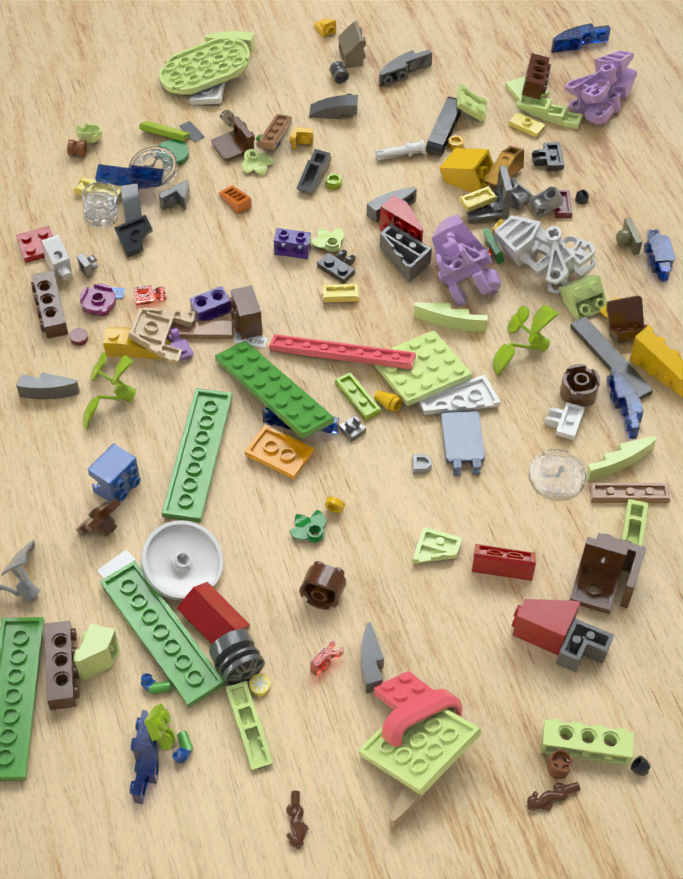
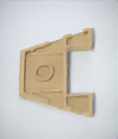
(152, 328)

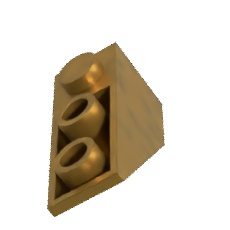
(511, 158)

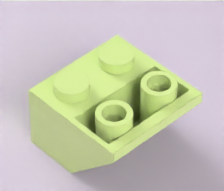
(584, 296)
(96, 652)

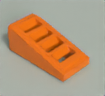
(238, 206)

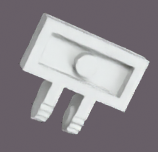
(569, 421)

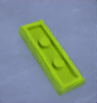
(164, 131)
(357, 396)

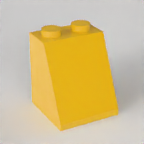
(467, 168)

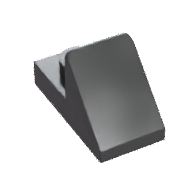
(174, 195)

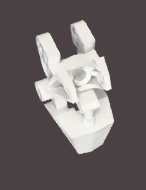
(525, 239)

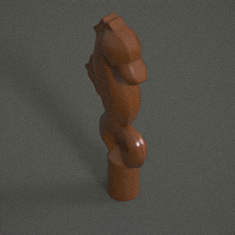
(545, 800)
(297, 827)

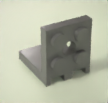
(498, 209)

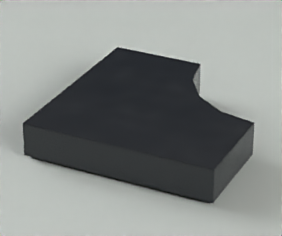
(133, 234)

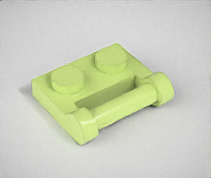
(471, 103)

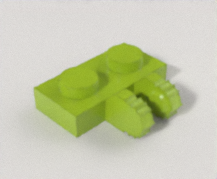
(157, 725)

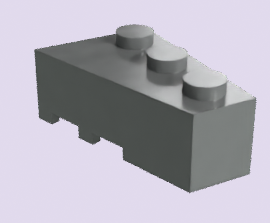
(405, 251)

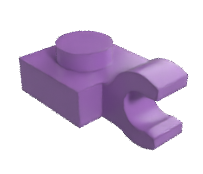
(176, 342)

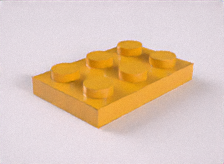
(279, 451)

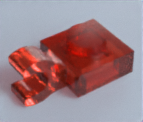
(147, 294)
(323, 658)

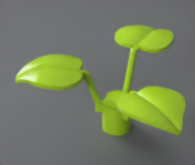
(536, 339)
(121, 390)

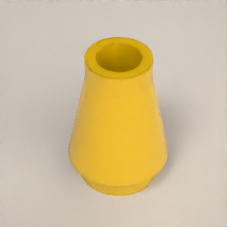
(388, 400)

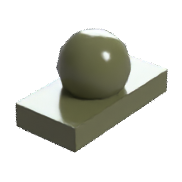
(629, 236)

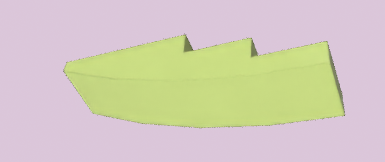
(549, 112)
(443, 315)
(626, 455)
(249, 725)

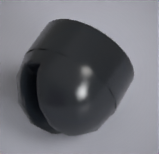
(582, 197)
(640, 766)

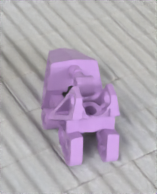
(601, 91)
(459, 257)

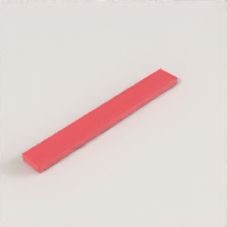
(342, 351)

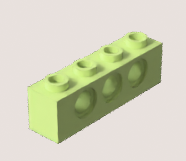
(620, 753)

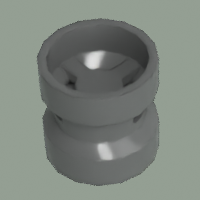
(339, 72)

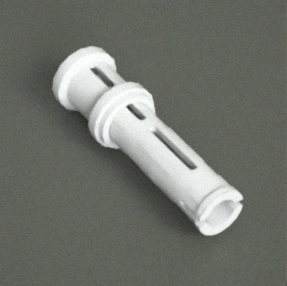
(408, 149)

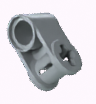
(518, 195)
(547, 201)

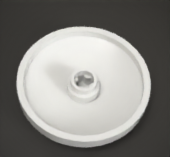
(181, 557)

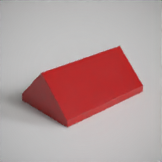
(504, 562)
(210, 612)

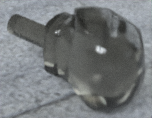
(226, 116)

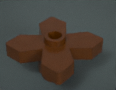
(100, 519)

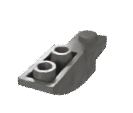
(404, 64)

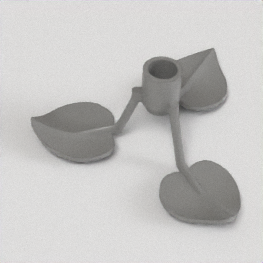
(24, 586)

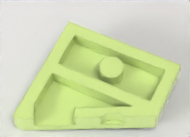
(436, 546)

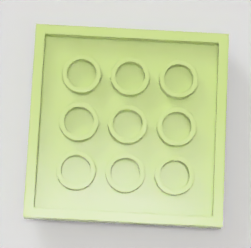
(432, 372)
(425, 750)

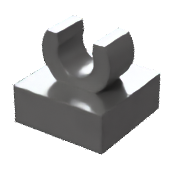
(87, 264)
(352, 428)

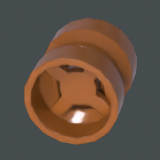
(77, 147)
(563, 761)

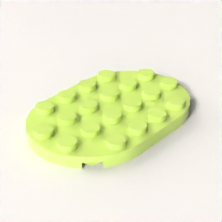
(205, 66)

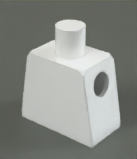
(58, 262)

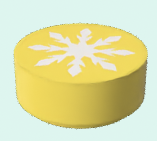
(259, 685)

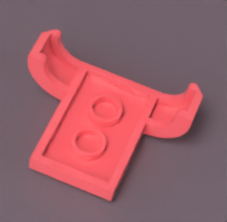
(411, 703)

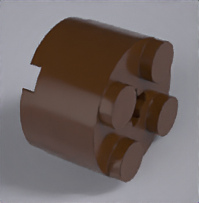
(580, 385)
(323, 585)

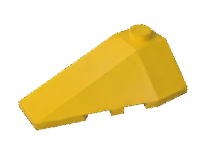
(118, 344)

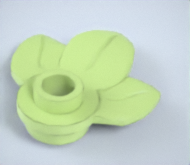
(257, 163)
(329, 241)

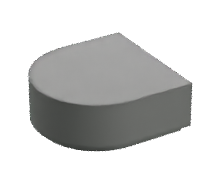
(421, 463)

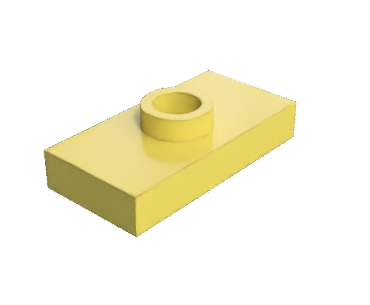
(527, 124)
(477, 199)
(340, 293)

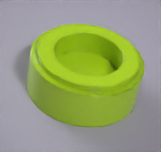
(333, 181)

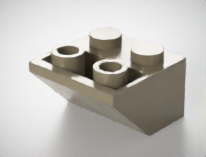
(352, 46)

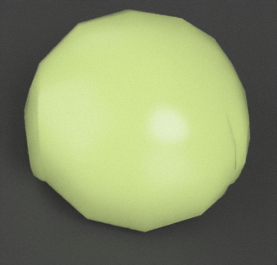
(90, 133)

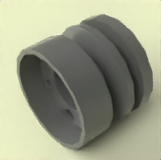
(236, 657)

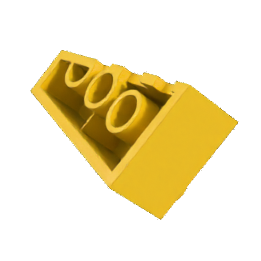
(658, 359)

